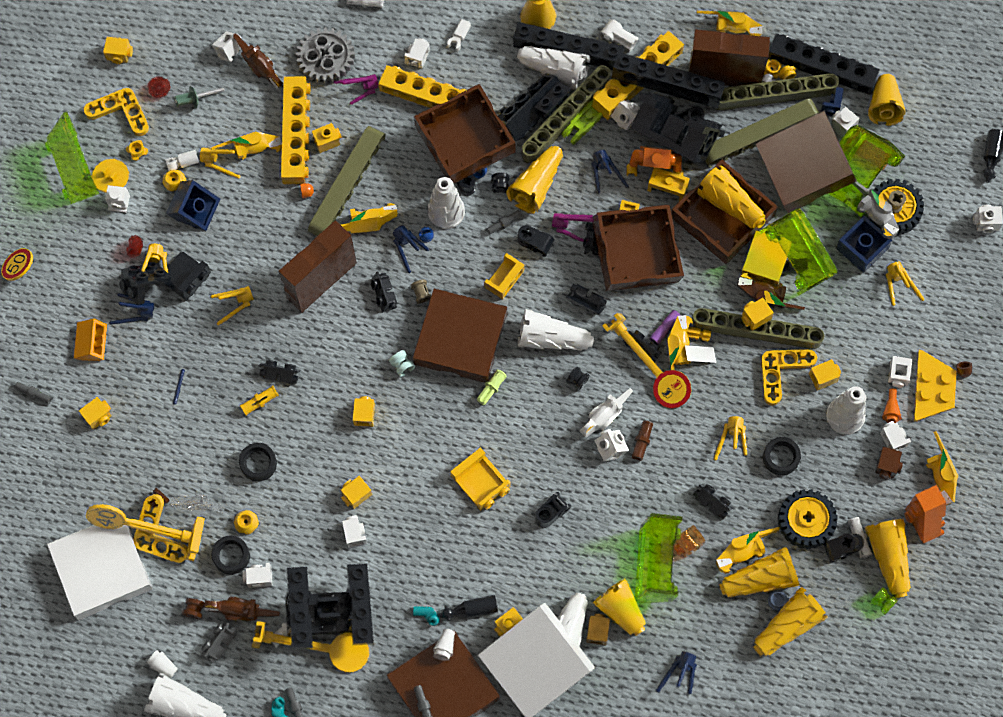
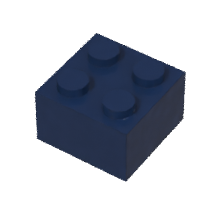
(863, 244)

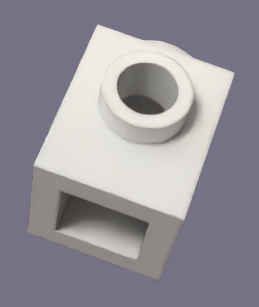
(843, 121)

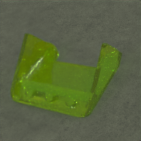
(867, 156)
(70, 161)

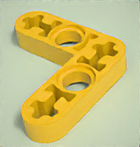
(120, 103)
(779, 363)
(147, 506)

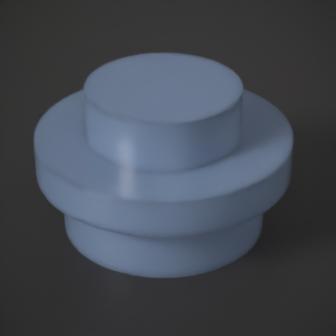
(777, 600)

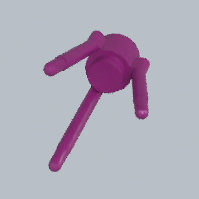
(368, 82)
(561, 221)

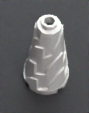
(566, 65)
(445, 205)
(544, 332)
(847, 411)
(573, 616)
(176, 700)

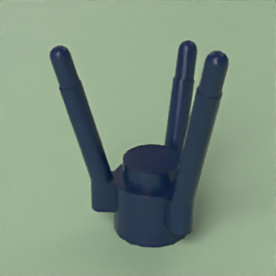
(603, 161)
(405, 236)
(145, 310)
(686, 663)

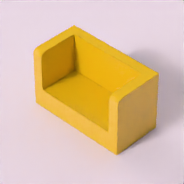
(668, 182)
(505, 276)

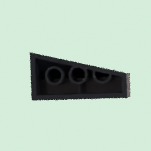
(522, 114)

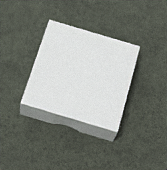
(99, 568)
(536, 661)

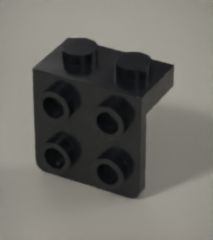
(186, 275)
(134, 280)

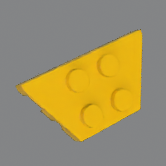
(933, 387)

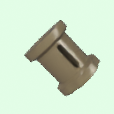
(898, 203)
(421, 291)

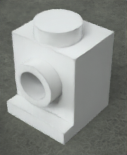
(226, 46)
(417, 53)
(117, 198)
(901, 365)
(894, 436)
(354, 532)
(258, 576)

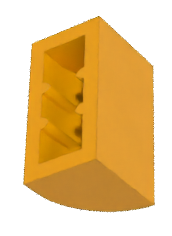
(90, 340)

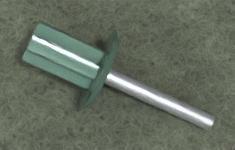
(192, 96)

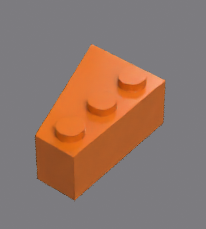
(926, 513)

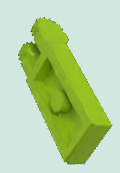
(582, 123)

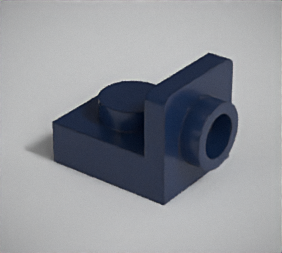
(834, 104)

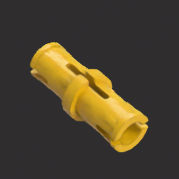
(271, 393)

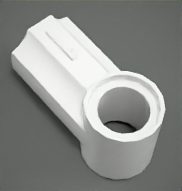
(616, 34)

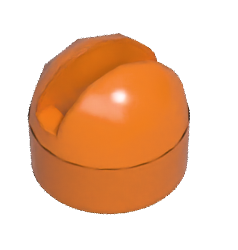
(307, 190)

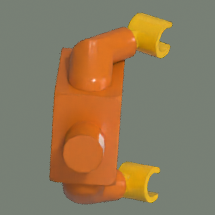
(656, 158)

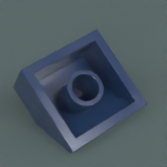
(193, 205)

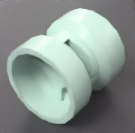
(401, 362)

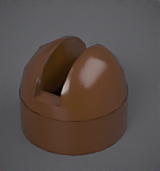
(964, 369)

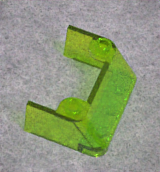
(802, 249)
(655, 559)

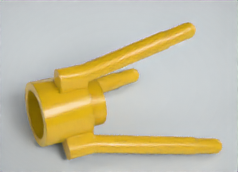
(209, 156)
(155, 254)
(897, 272)
(242, 295)
(735, 428)

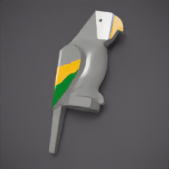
(878, 211)

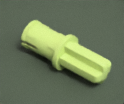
(491, 386)

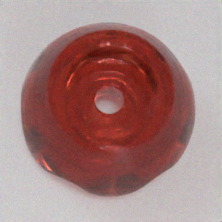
(157, 82)
(135, 246)

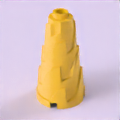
(535, 181)
(727, 195)
(891, 551)
(764, 575)
(793, 620)

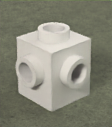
(625, 114)
(988, 218)
(611, 444)

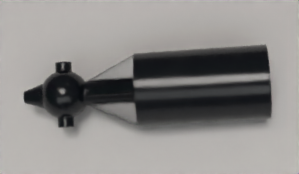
(992, 152)
(471, 608)

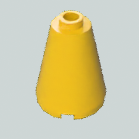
(538, 13)
(886, 102)
(622, 607)

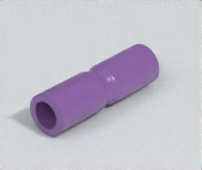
(663, 329)

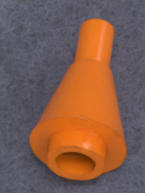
(892, 410)

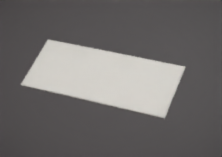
(700, 354)

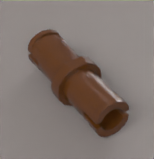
(642, 440)

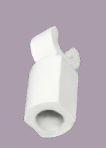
(459, 34)
(183, 160)

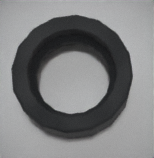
(781, 441)
(261, 447)
(223, 542)

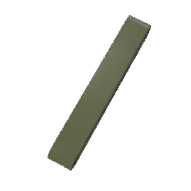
(782, 87)
(558, 119)
(750, 135)
(346, 180)
(765, 335)

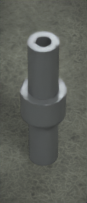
(504, 221)
(33, 392)
(423, 704)
(295, 707)

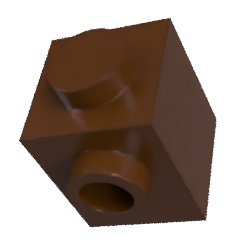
(889, 463)

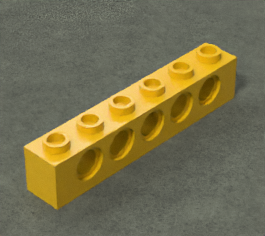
(667, 43)
(394, 74)
(295, 87)

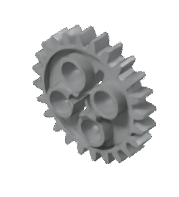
(311, 48)

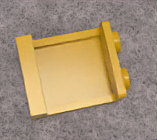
(764, 260)
(480, 480)

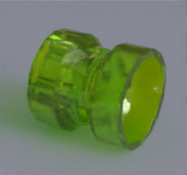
(880, 597)

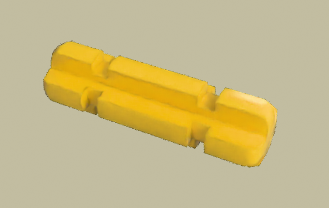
(696, 333)

